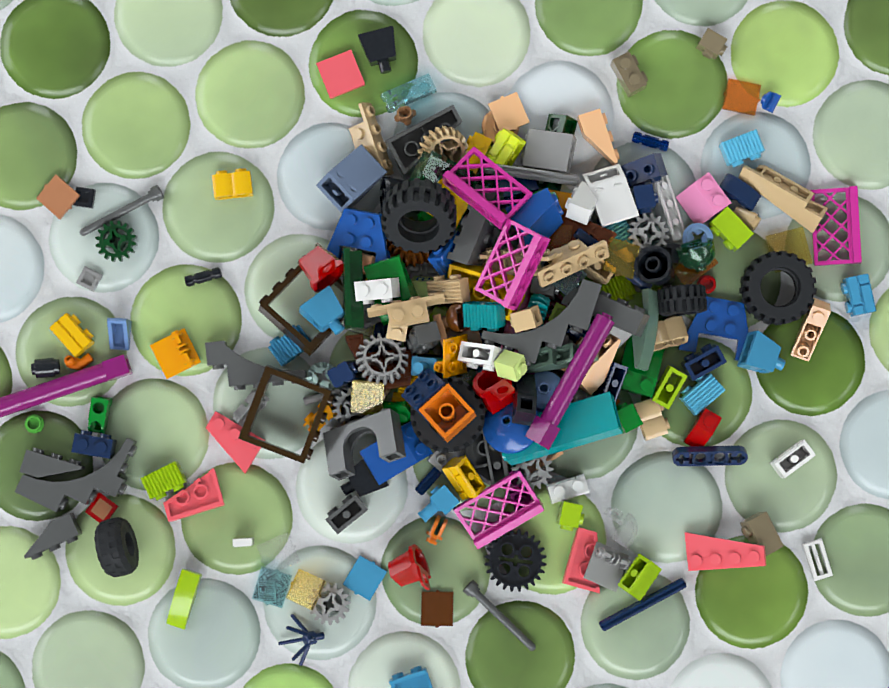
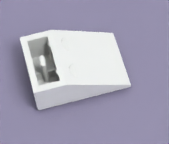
(612, 195)

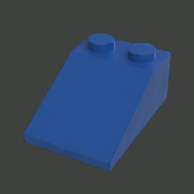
(383, 470)

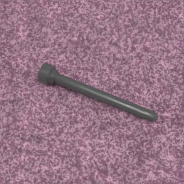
(154, 194)
(473, 590)

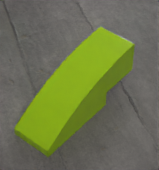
(183, 598)

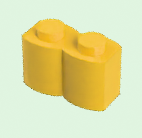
(232, 184)

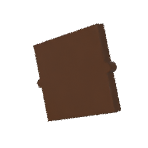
(437, 608)

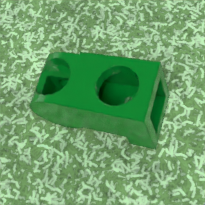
(99, 414)

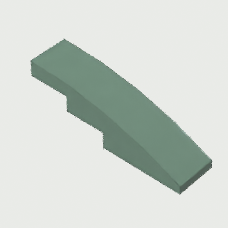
(644, 346)
(553, 359)

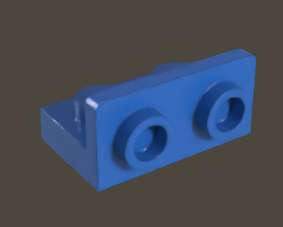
(439, 257)

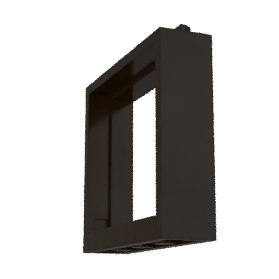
(282, 324)
(257, 401)

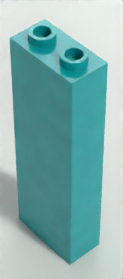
(581, 424)

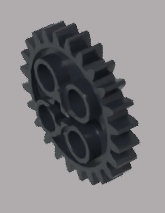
(513, 578)

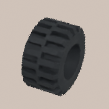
(682, 300)

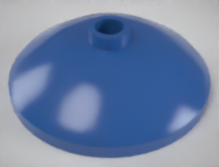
(505, 437)

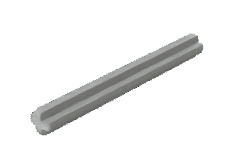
(535, 174)

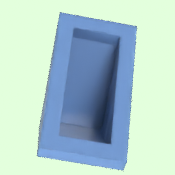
(119, 333)

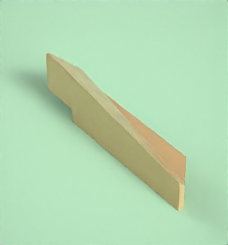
(785, 194)

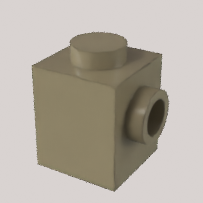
(712, 44)

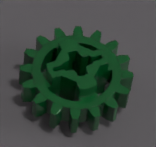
(108, 243)

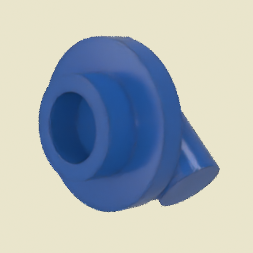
(770, 101)

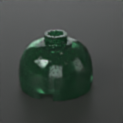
(696, 254)

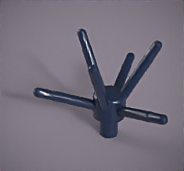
(309, 638)

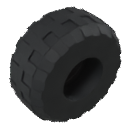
(116, 547)

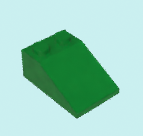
(391, 268)
(637, 380)

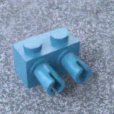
(440, 501)

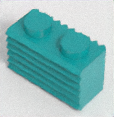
(483, 315)

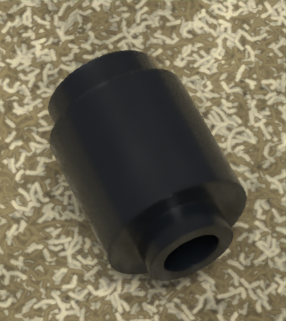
(45, 367)

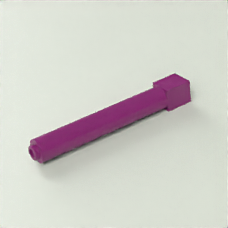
(65, 385)
(544, 428)

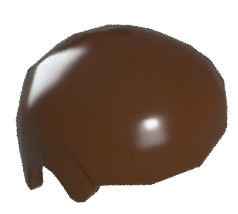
(454, 318)

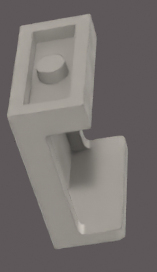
(548, 151)

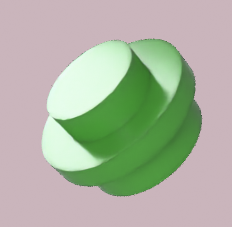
(34, 423)

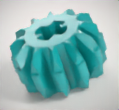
(543, 303)

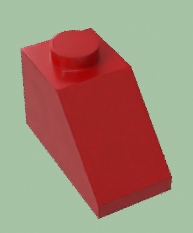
(702, 428)

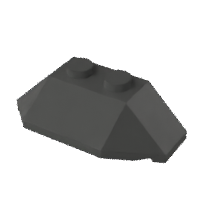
(487, 460)

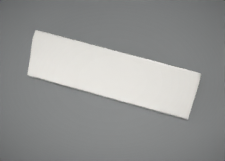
(668, 210)

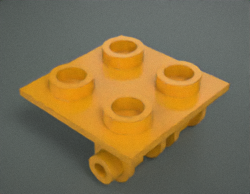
(175, 353)
(450, 365)

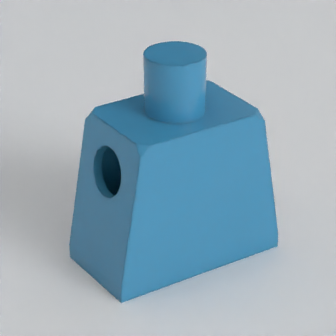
(324, 311)
(760, 354)
(422, 362)

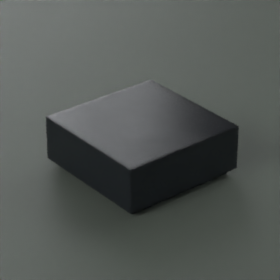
(86, 197)

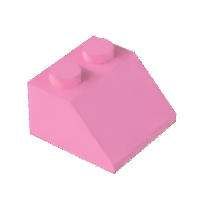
(703, 199)

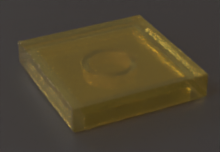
(791, 241)

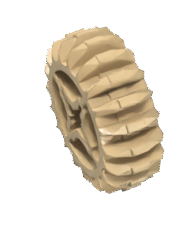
(453, 149)

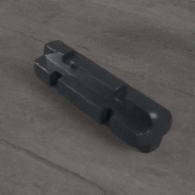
(202, 277)

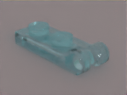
(408, 93)

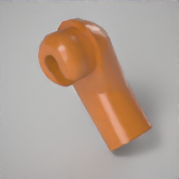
(78, 363)

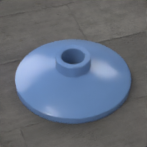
(548, 379)

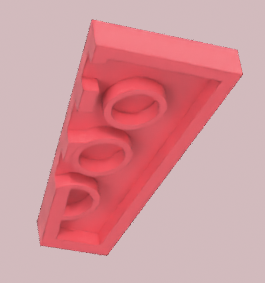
(720, 553)

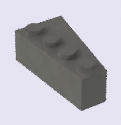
(405, 144)
(475, 234)

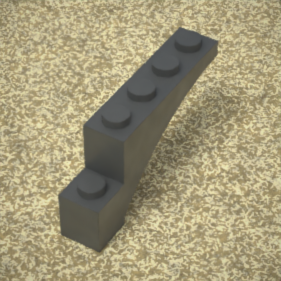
(240, 370)

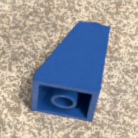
(540, 214)

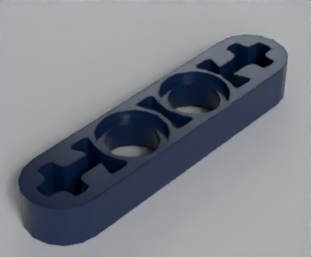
(710, 452)

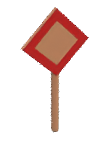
(101, 508)

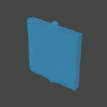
(364, 578)

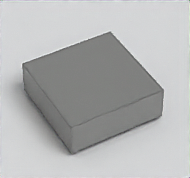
(89, 279)

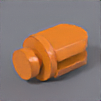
(433, 537)

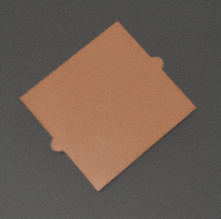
(58, 196)

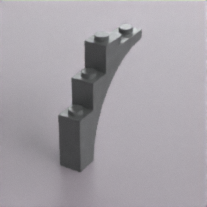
(576, 314)
(107, 479)

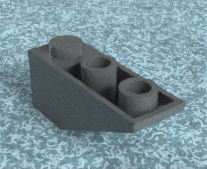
(42, 465)
(57, 532)

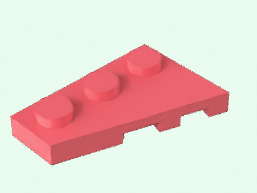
(227, 434)
(196, 498)
(578, 560)

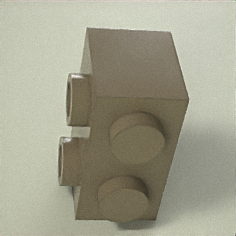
(628, 74)
(761, 531)

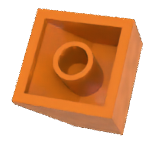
(447, 412)

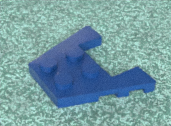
(359, 231)
(721, 319)

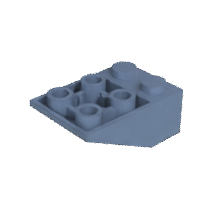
(351, 179)

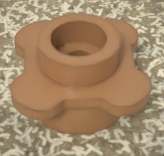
(405, 110)

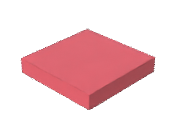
(340, 74)

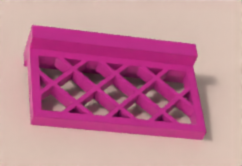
(473, 196)
(853, 227)
(526, 268)
(505, 523)

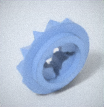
(697, 228)

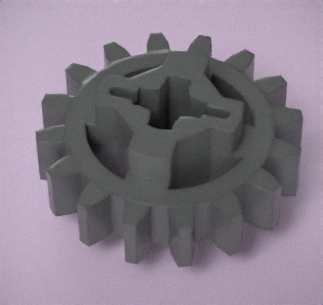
(345, 415)

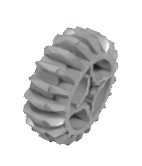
(374, 360)

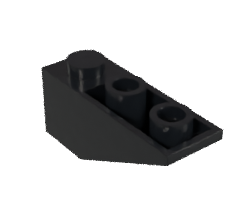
(524, 400)

